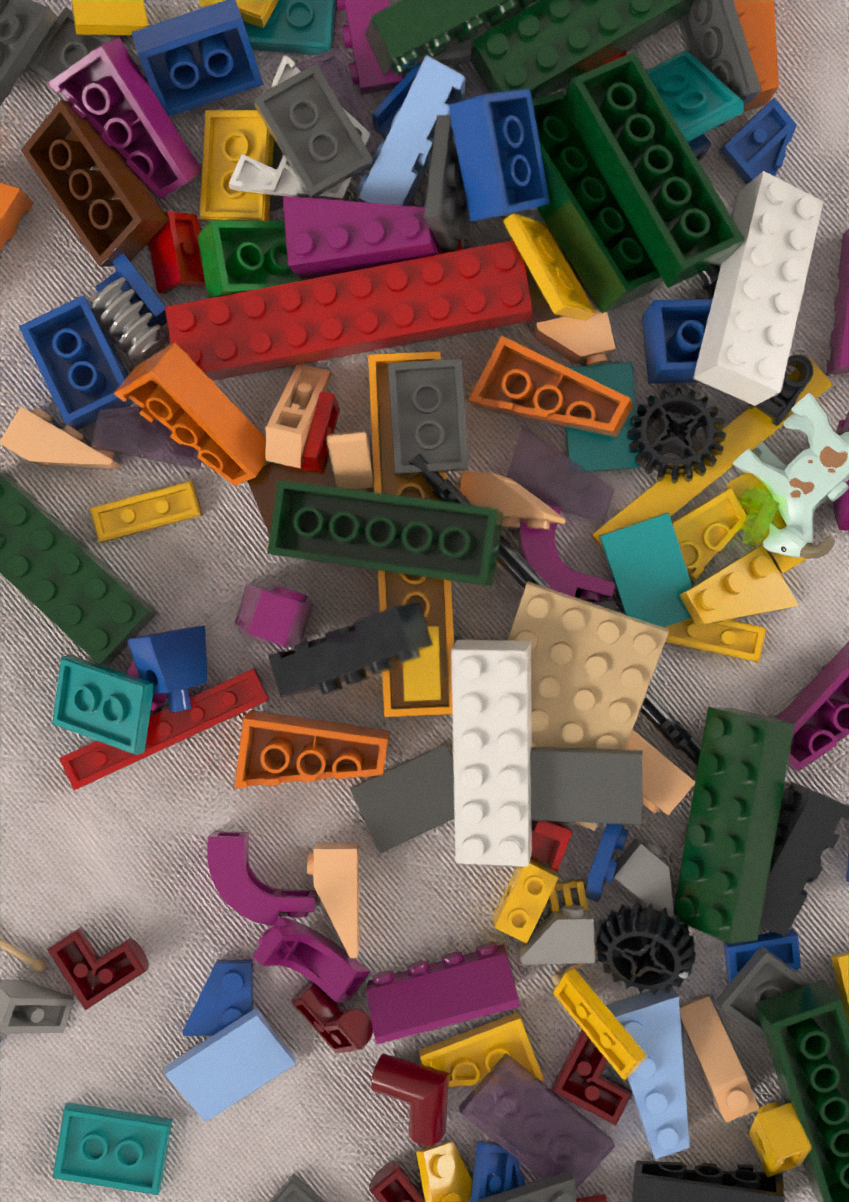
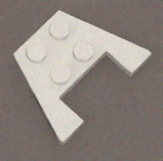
(260, 178)

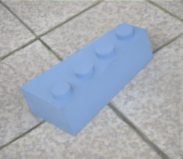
(408, 148)
(660, 1078)

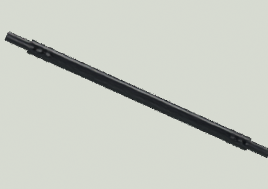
(522, 573)

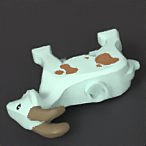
(803, 484)

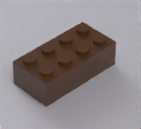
(93, 186)

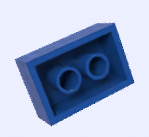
(198, 57)
(499, 153)
(76, 361)

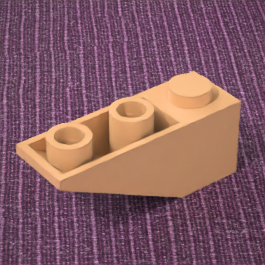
(46, 445)
(511, 498)

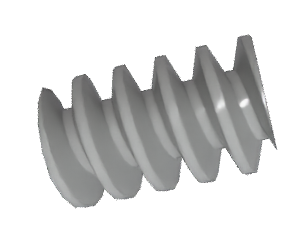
(127, 320)

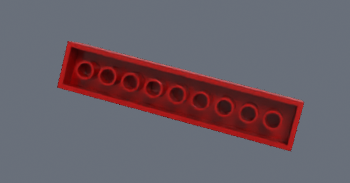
(354, 311)

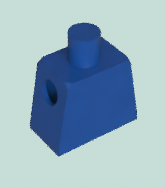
(172, 662)

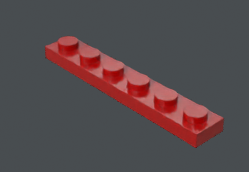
(169, 728)

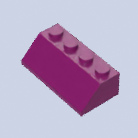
(441, 993)

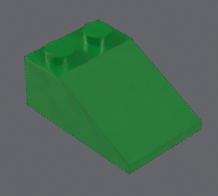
(244, 256)

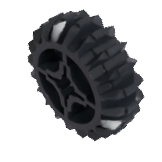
(697, 417)
(646, 948)

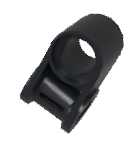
(781, 404)

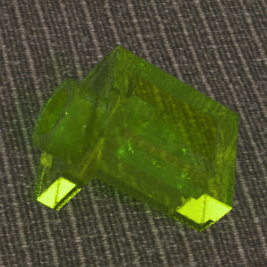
(757, 522)

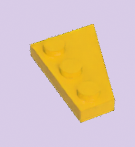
(708, 529)
(739, 590)

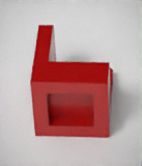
(550, 842)

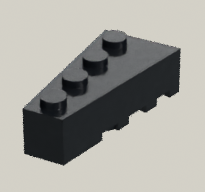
(352, 652)
(802, 834)
(706, 1183)

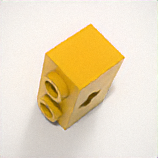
(524, 900)
(779, 1138)

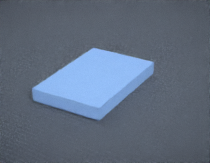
(230, 1065)

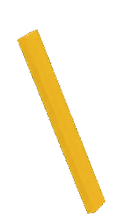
(742, 433)

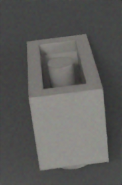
(646, 875)
(562, 939)
(32, 1008)

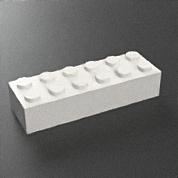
(759, 291)
(492, 751)

